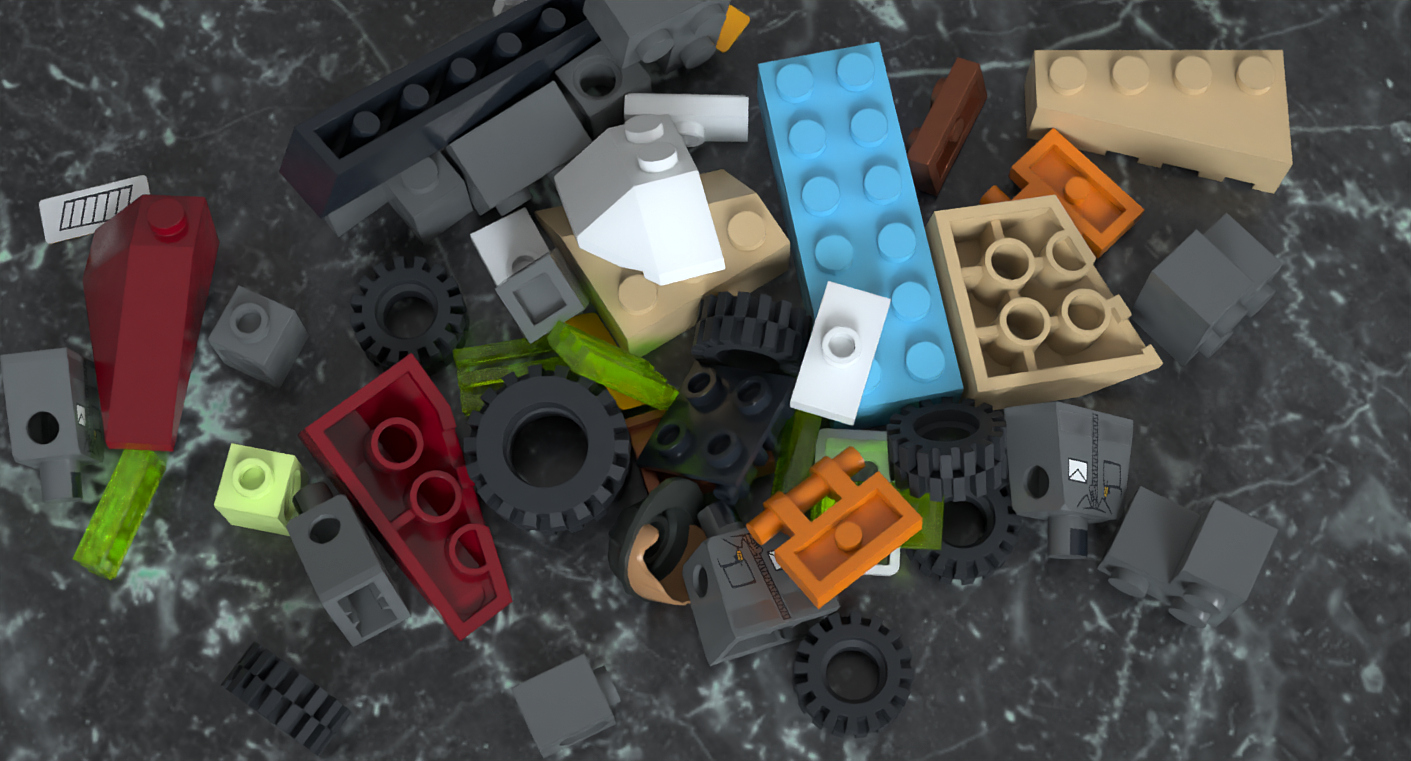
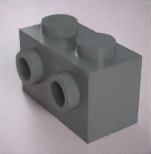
(517, 149)

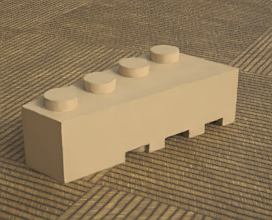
(1168, 107)

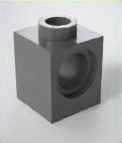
(600, 68)
(543, 294)
(258, 337)
(567, 704)

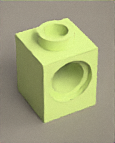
(260, 488)

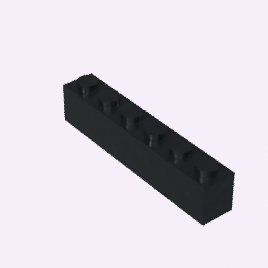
(432, 102)

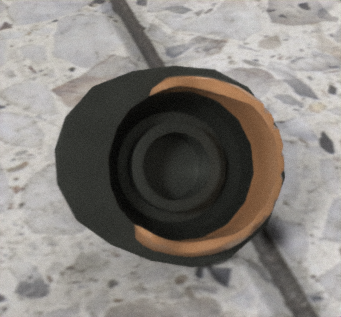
(656, 540)

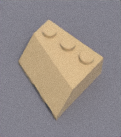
(1029, 305)
(648, 314)

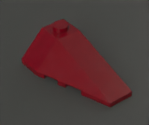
(145, 314)
(409, 483)

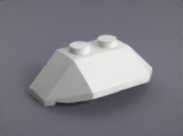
(641, 202)

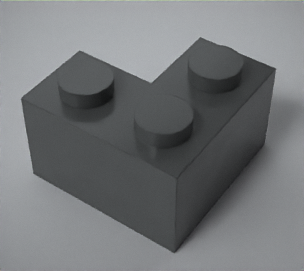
(658, 30)
(425, 196)
(1205, 290)
(1186, 558)

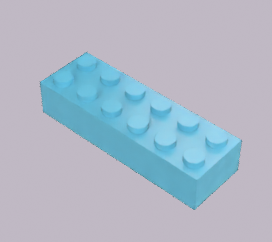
(858, 216)

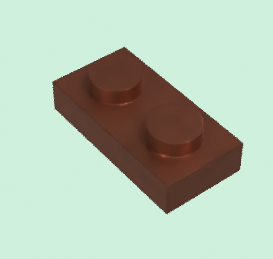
(952, 113)

